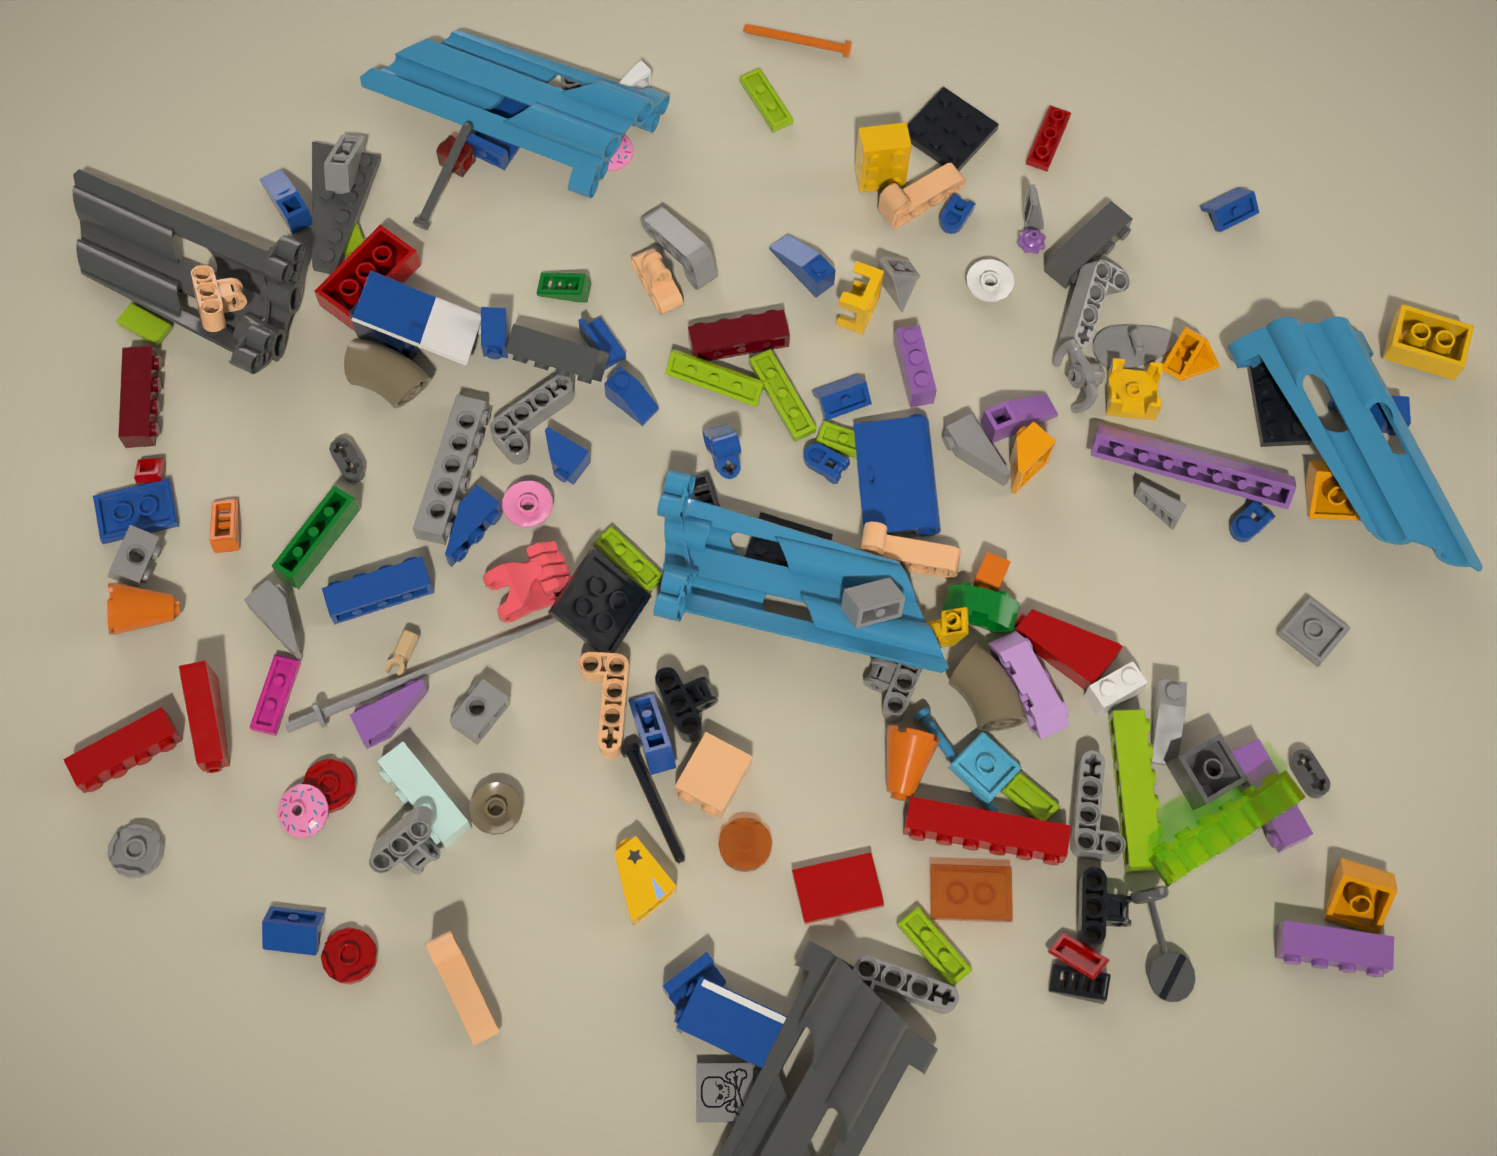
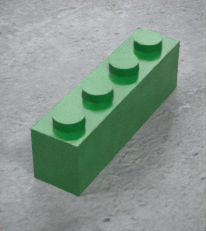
(316, 537)

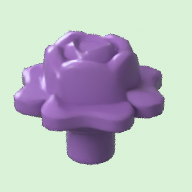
(1031, 241)

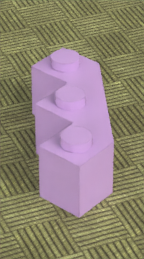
(1042, 705)

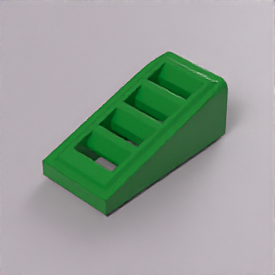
(579, 288)

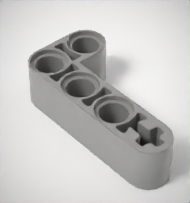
(682, 245)
(1091, 288)
(556, 392)
(1092, 805)
(907, 979)

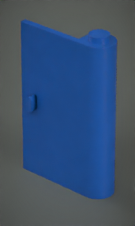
(903, 475)

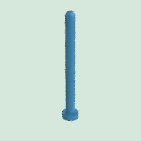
(923, 717)

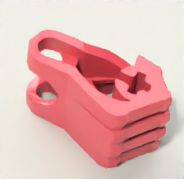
(531, 583)

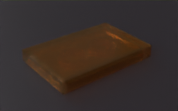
(971, 893)

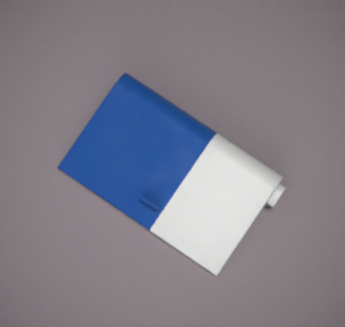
(417, 318)

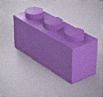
(914, 366)

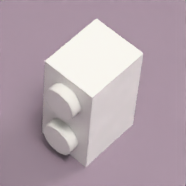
(1115, 689)

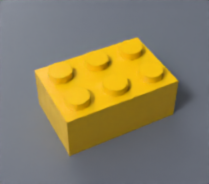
(882, 156)
(1428, 342)

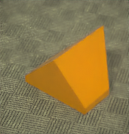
(1190, 356)

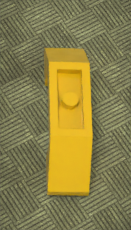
(951, 627)

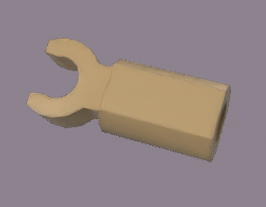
(402, 652)

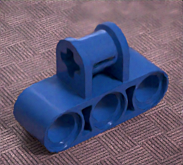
(724, 446)

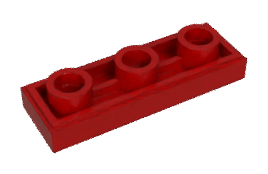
(1048, 138)

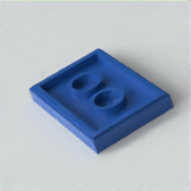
(142, 506)

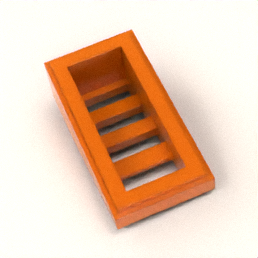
(228, 540)

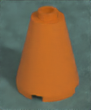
(138, 608)
(907, 760)

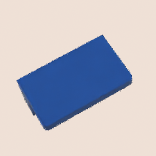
(1231, 208)
(600, 338)
(842, 396)
(291, 930)
(678, 986)

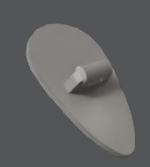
(1133, 344)

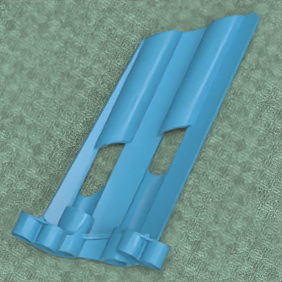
(473, 75)
(1388, 490)
(716, 582)

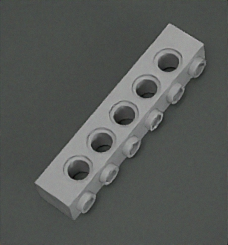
(464, 411)

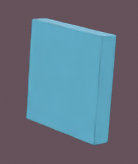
(985, 767)

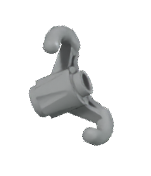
(1081, 374)

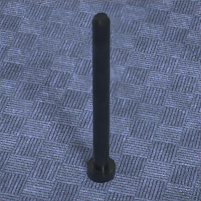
(631, 751)

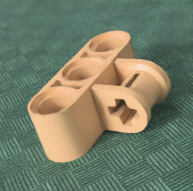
(657, 281)
(215, 297)

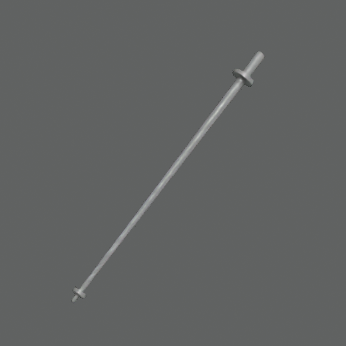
(399, 682)

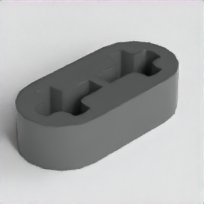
(352, 457)
(1309, 773)

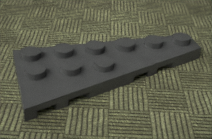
(334, 213)

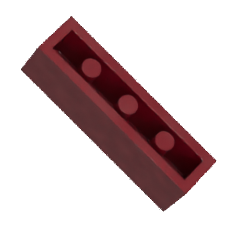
(739, 335)
(139, 397)

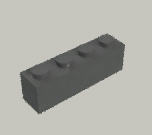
(1089, 244)
(557, 353)

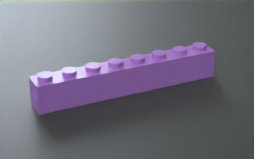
(1193, 466)

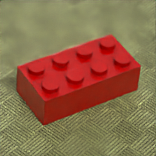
(378, 252)

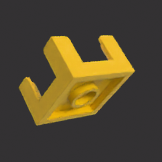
(861, 298)
(1133, 391)

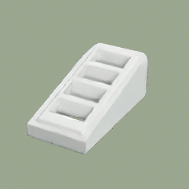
(638, 77)

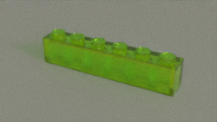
(1225, 828)

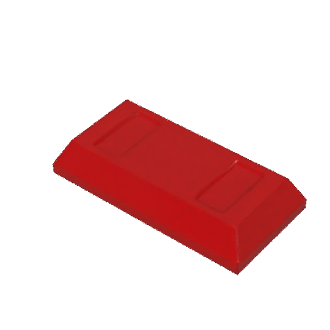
(1078, 956)

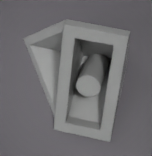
(898, 278)

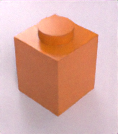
(991, 572)

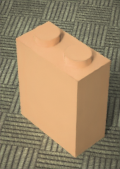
(713, 775)

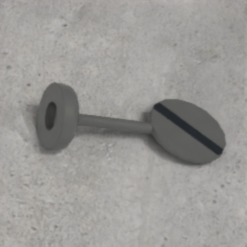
(1170, 973)

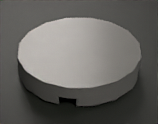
(136, 850)

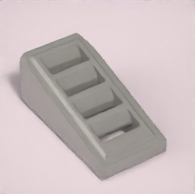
(1032, 210)
(1161, 504)

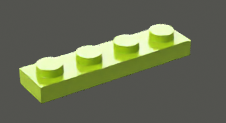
(715, 378)
(782, 395)

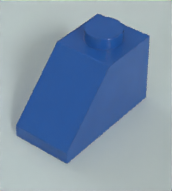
(494, 332)
(630, 396)
(566, 457)

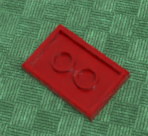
(837, 888)

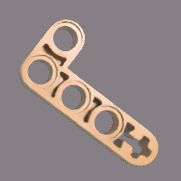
(903, 205)
(912, 554)
(609, 705)
(462, 987)

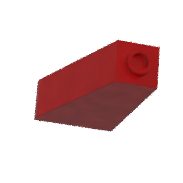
(1068, 648)
(205, 715)

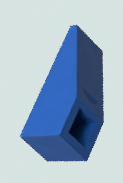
(287, 201)
(473, 518)

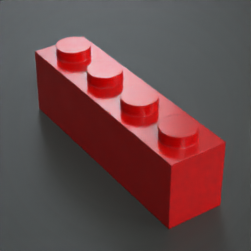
(122, 750)

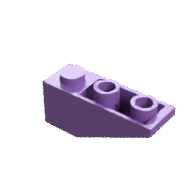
(1010, 416)
(384, 717)

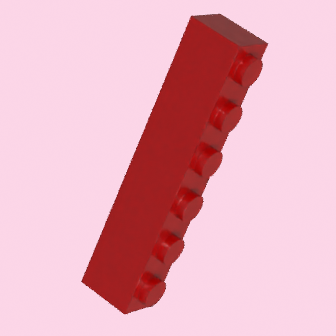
(987, 830)

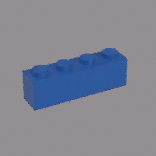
(377, 590)

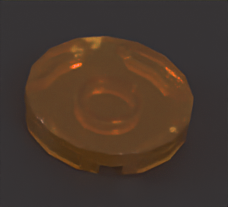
(745, 844)

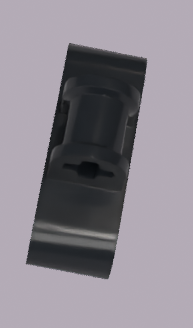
(689, 694)
(1112, 908)

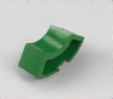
(986, 607)

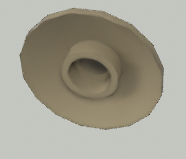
(491, 796)

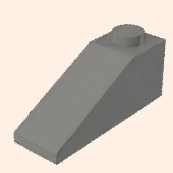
(343, 164)
(974, 448)
(274, 611)
(1168, 720)

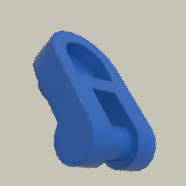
(953, 219)
(816, 458)
(1244, 527)

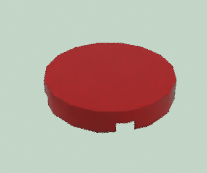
(334, 781)
(349, 956)

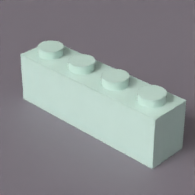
(420, 789)

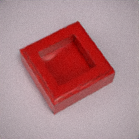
(149, 470)

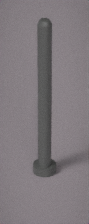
(422, 221)

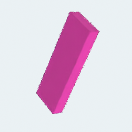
(275, 695)

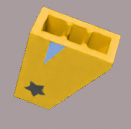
(642, 879)

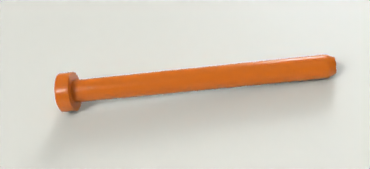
(799, 39)

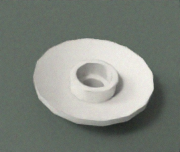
(990, 272)

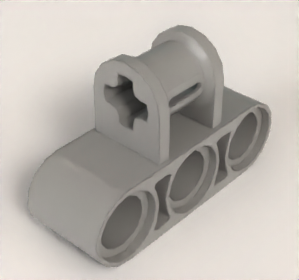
(887, 685)
(416, 848)

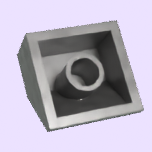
(1207, 772)

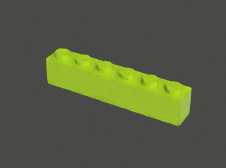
(1135, 788)

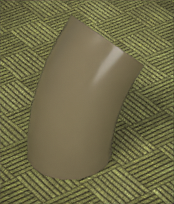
(384, 371)
(988, 691)

